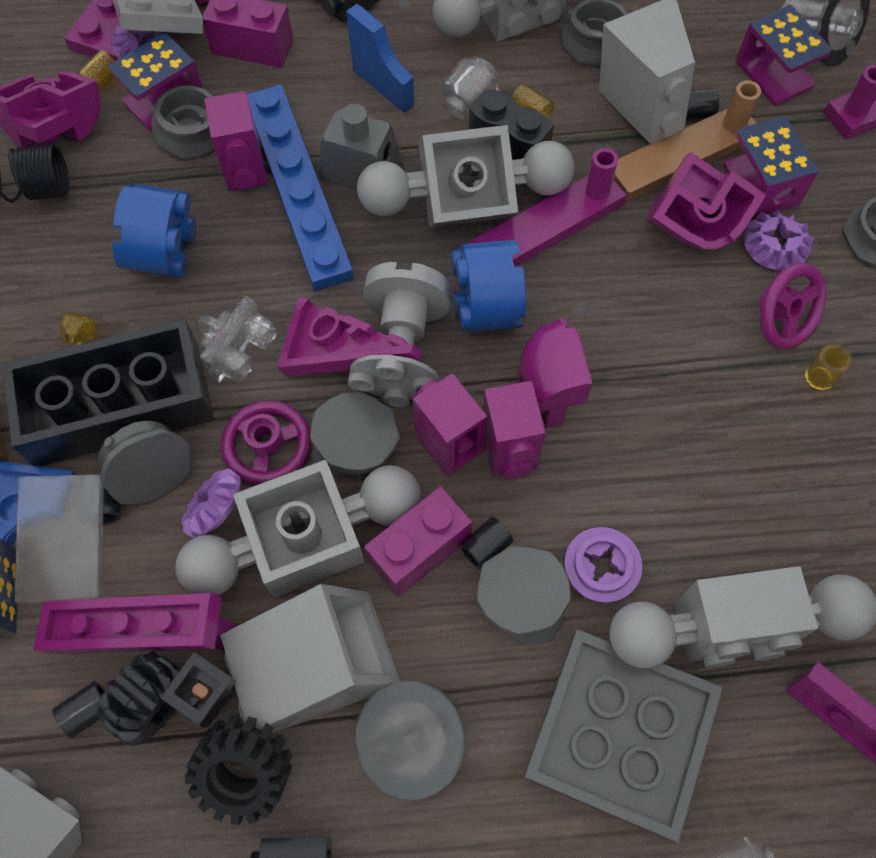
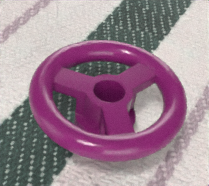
(787, 305)
(255, 423)

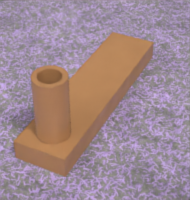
(708, 139)

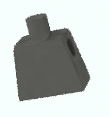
(353, 144)

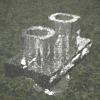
(229, 335)

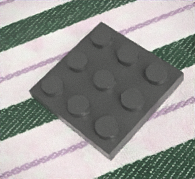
(624, 737)

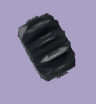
(133, 700)

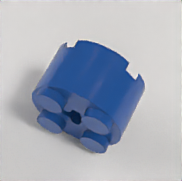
(153, 230)
(490, 286)

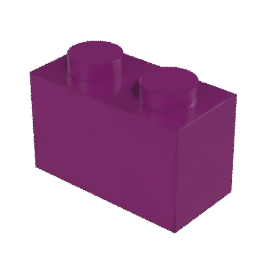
(249, 30)
(236, 140)
(449, 423)
(513, 429)
(418, 541)

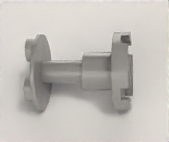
(405, 304)

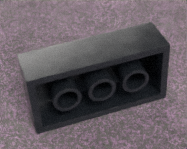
(82, 394)

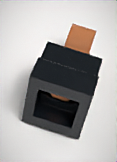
(199, 690)

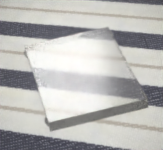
(59, 538)

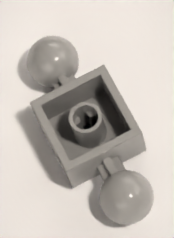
(503, 17)
(484, 154)
(270, 519)
(743, 616)

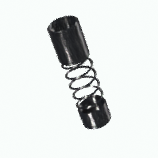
(38, 172)

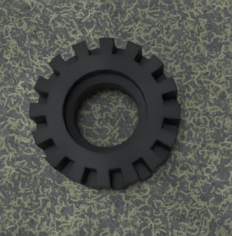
(232, 793)

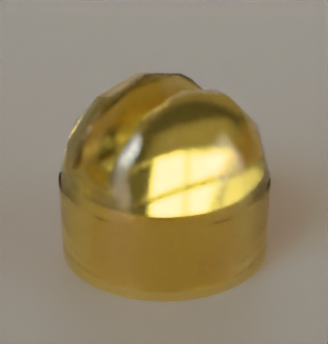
(78, 328)

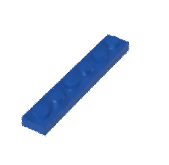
(299, 189)

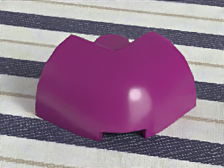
(49, 107)
(704, 205)
(557, 370)

